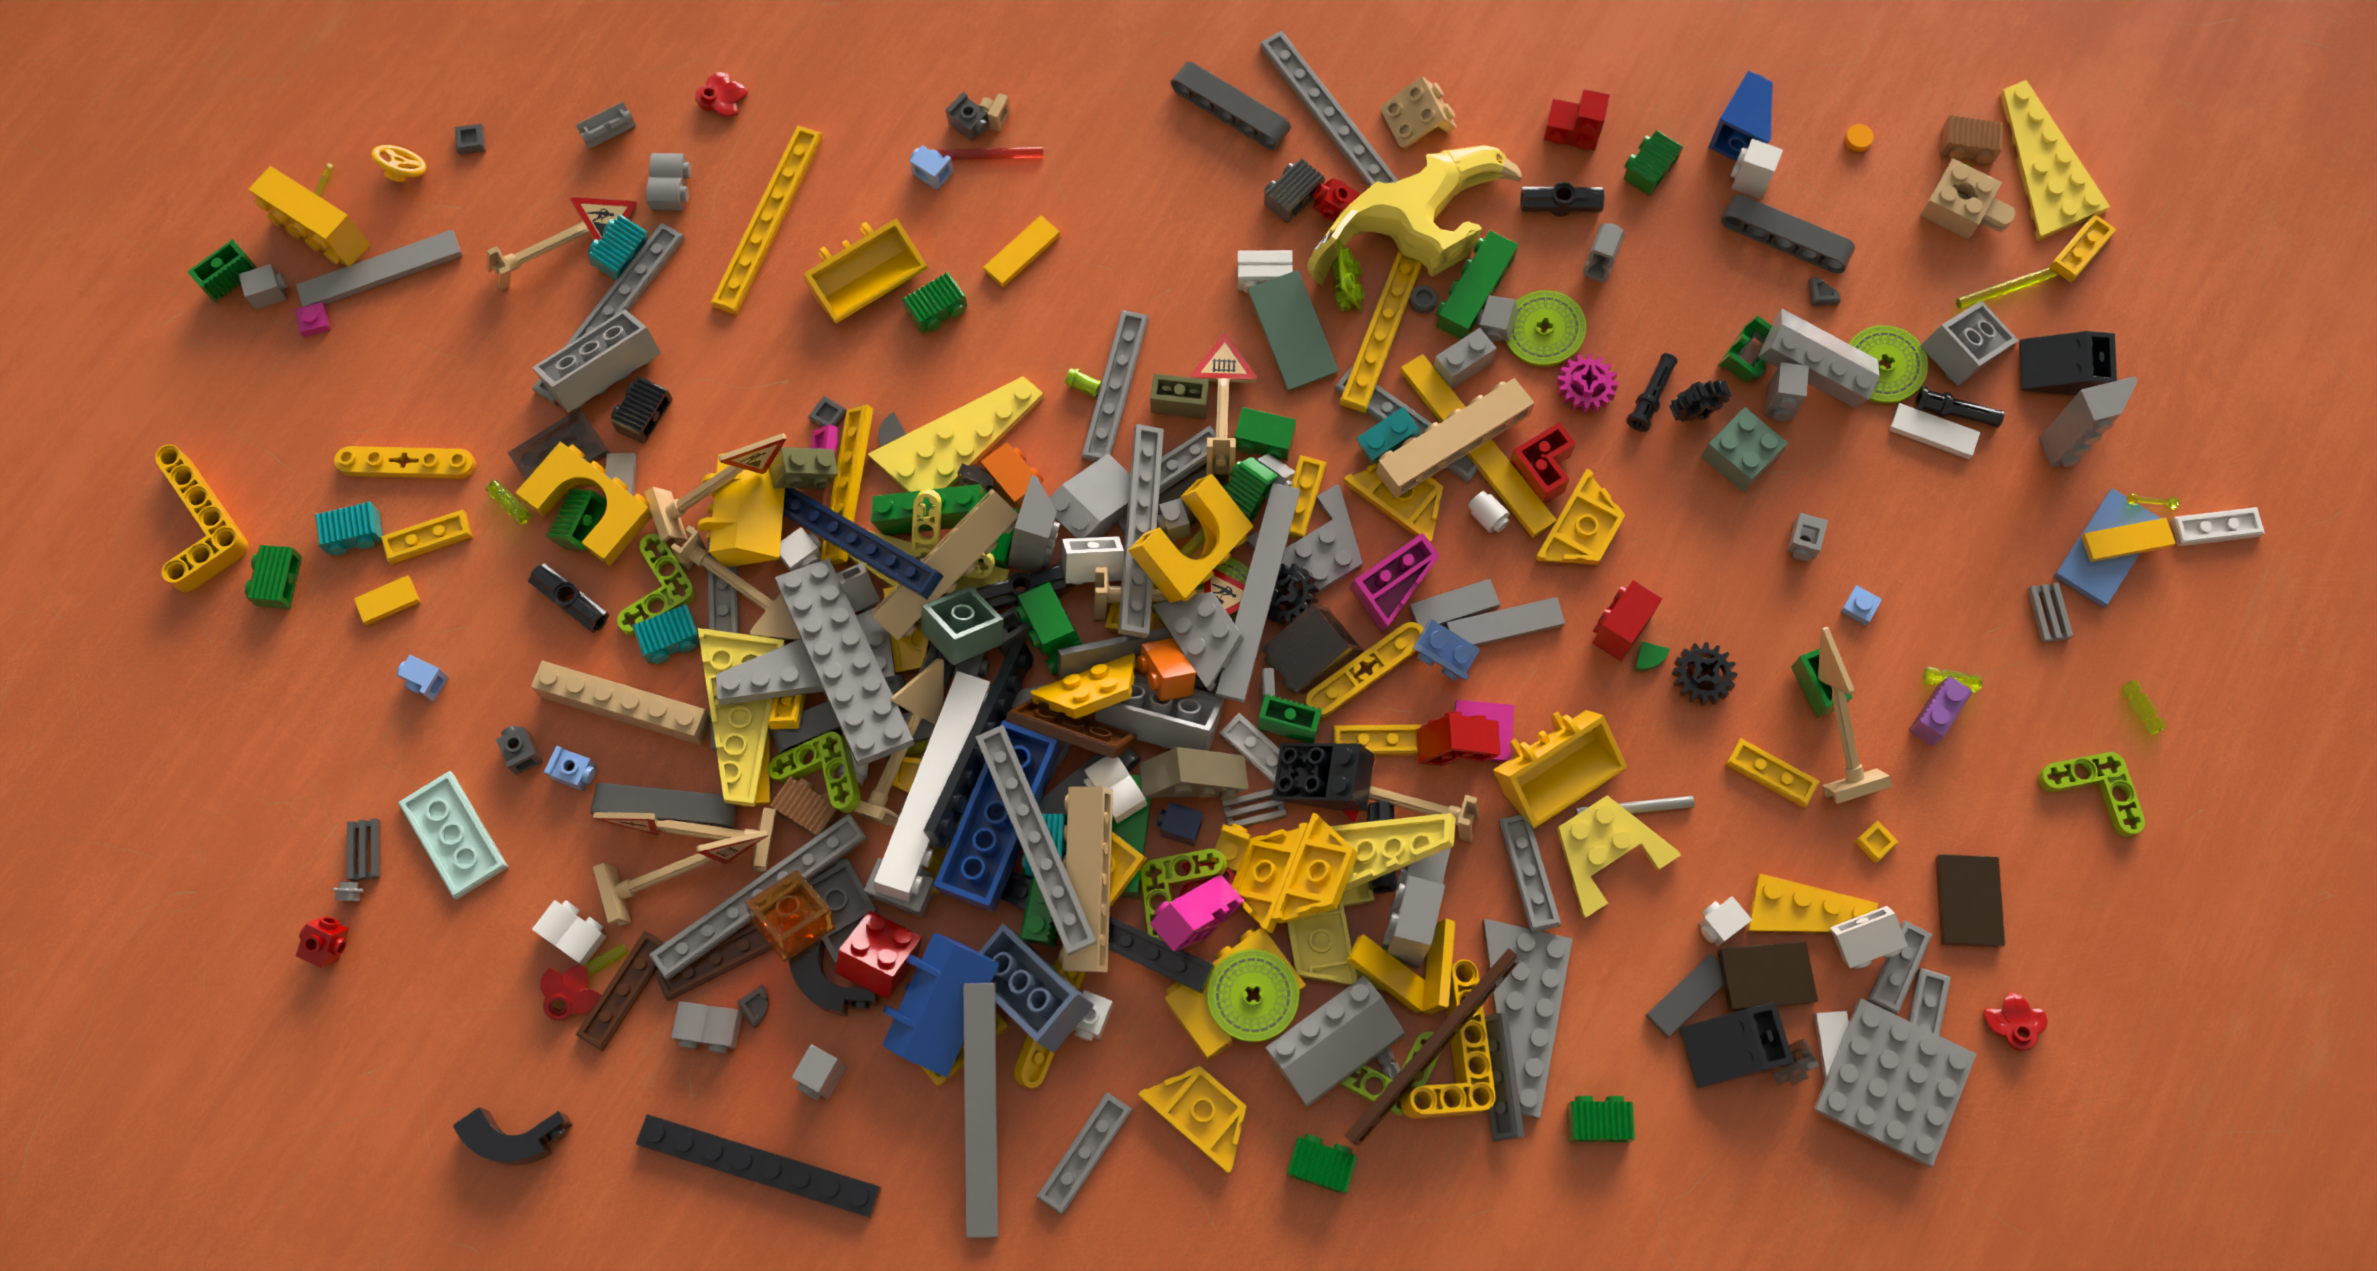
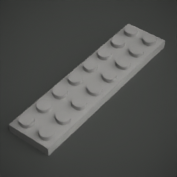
(844, 662)

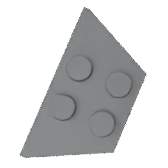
(1202, 633)

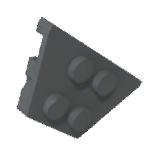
(845, 897)

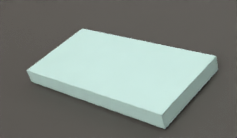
(453, 835)

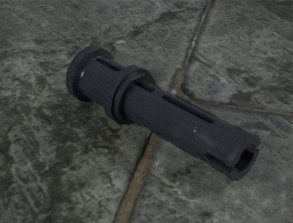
(1648, 402)
(1946, 404)

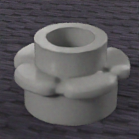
(348, 891)

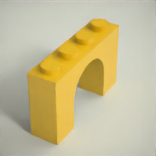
(566, 470)
(1223, 529)
(1192, 1007)

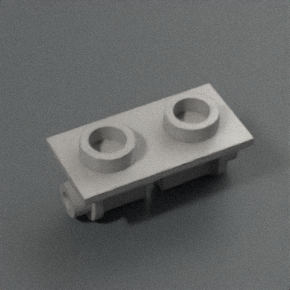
(605, 125)

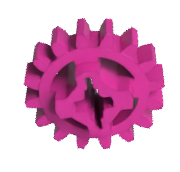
(1598, 379)

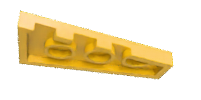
(1796, 907)

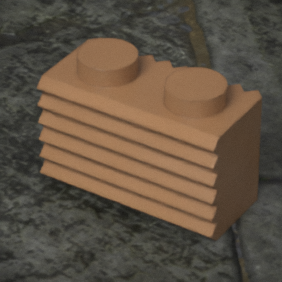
(1971, 139)
(805, 807)

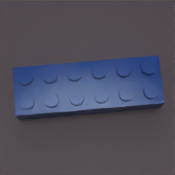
(985, 839)

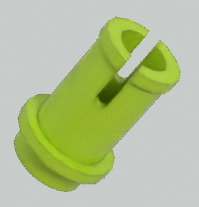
(1082, 382)

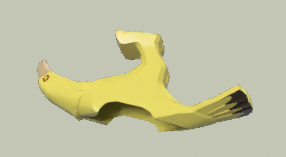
(1409, 209)

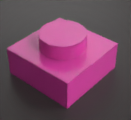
(312, 319)
(825, 437)

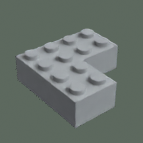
(1416, 909)

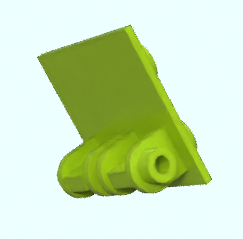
(1346, 275)

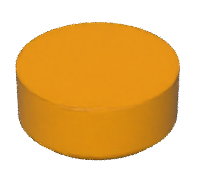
(1859, 138)

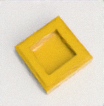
(1876, 842)

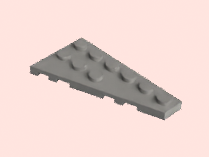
(790, 671)
(1531, 1000)

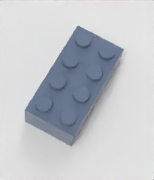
(1034, 990)

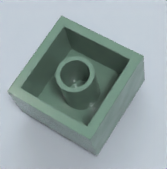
(1744, 449)
(961, 625)

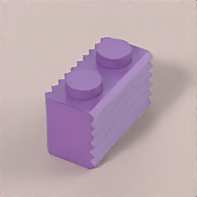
(1940, 711)

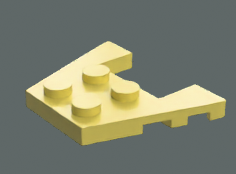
(1601, 837)
(1323, 942)

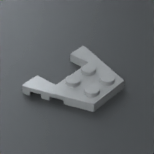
(1328, 551)

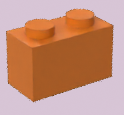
(1010, 473)
(1166, 669)

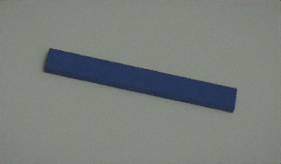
(860, 543)

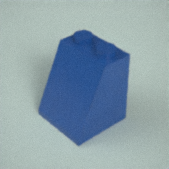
(1745, 117)

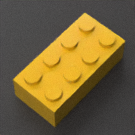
(309, 217)

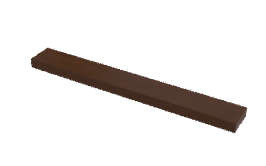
(1432, 1047)

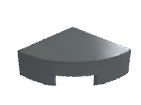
(1822, 294)
(890, 430)
(755, 1005)

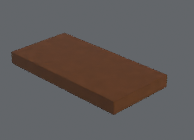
(1079, 732)

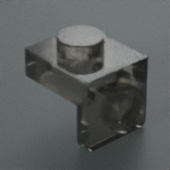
(975, 475)
(1803, 1062)

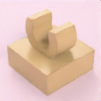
(997, 110)

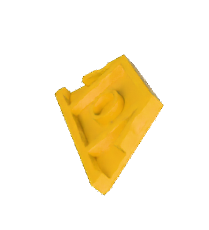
(1412, 510)
(1583, 526)
(1091, 689)
(1265, 872)
(1316, 874)
(1201, 1112)

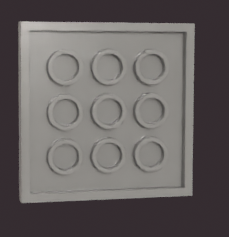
(1895, 1082)

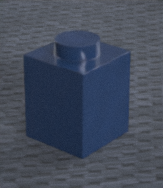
(1180, 823)

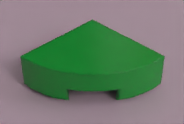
(1650, 656)

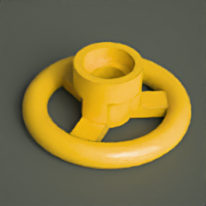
(398, 167)

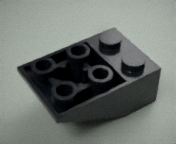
(2067, 362)
(1324, 775)
(1736, 1045)

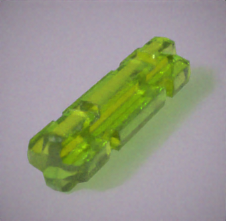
(508, 502)
(1933, 675)
(2143, 707)

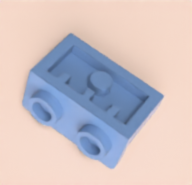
(1446, 649)

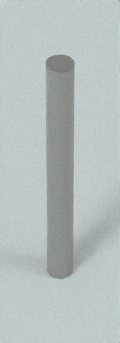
(1653, 805)

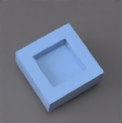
(1861, 605)

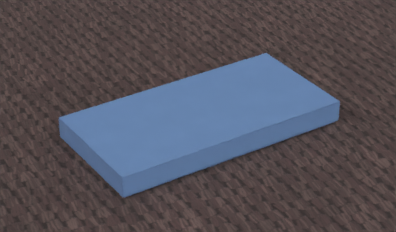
(2102, 578)

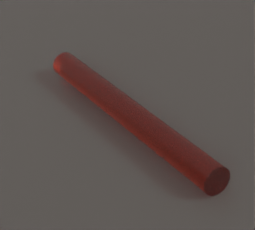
(993, 153)

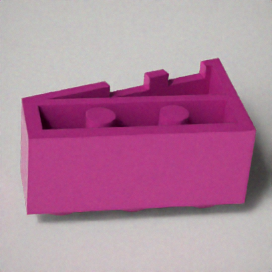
(1393, 580)
(1196, 913)

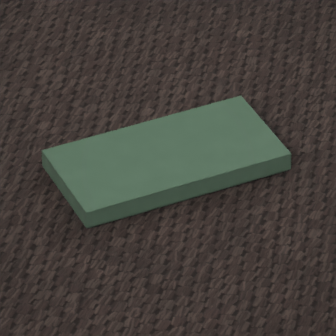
(1292, 330)

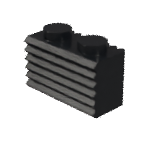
(641, 409)

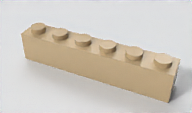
(1454, 437)
(951, 557)
(621, 702)
(1089, 870)

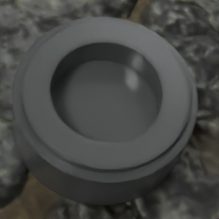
(1423, 299)

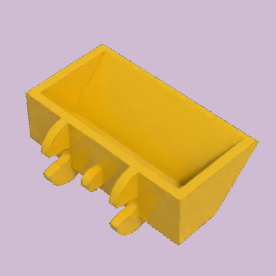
(864, 270)
(744, 519)
(1560, 766)

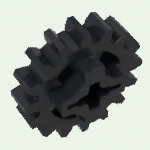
(1700, 400)
(1301, 589)
(1701, 661)

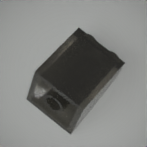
(1310, 649)

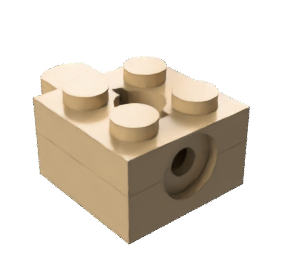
(1963, 212)

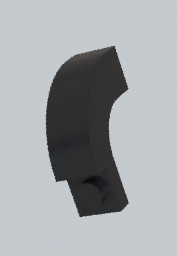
(811, 980)
(486, 1139)

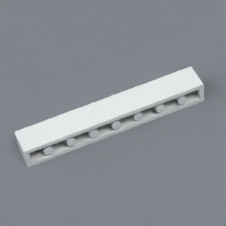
(909, 845)

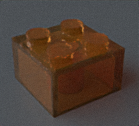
(790, 915)

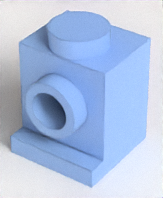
(931, 166)
(422, 677)
(559, 767)

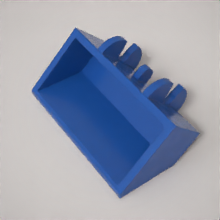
(931, 1015)

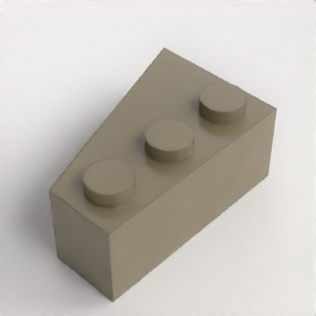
(1194, 774)

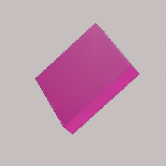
(1493, 711)

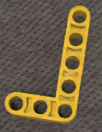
(205, 514)
(1462, 1052)

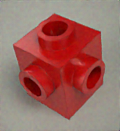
(1333, 198)
(322, 941)

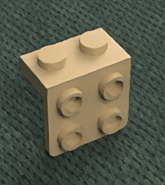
(1417, 112)

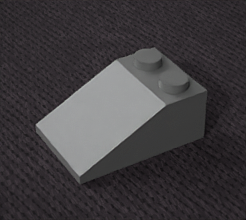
(1968, 342)
(1093, 499)

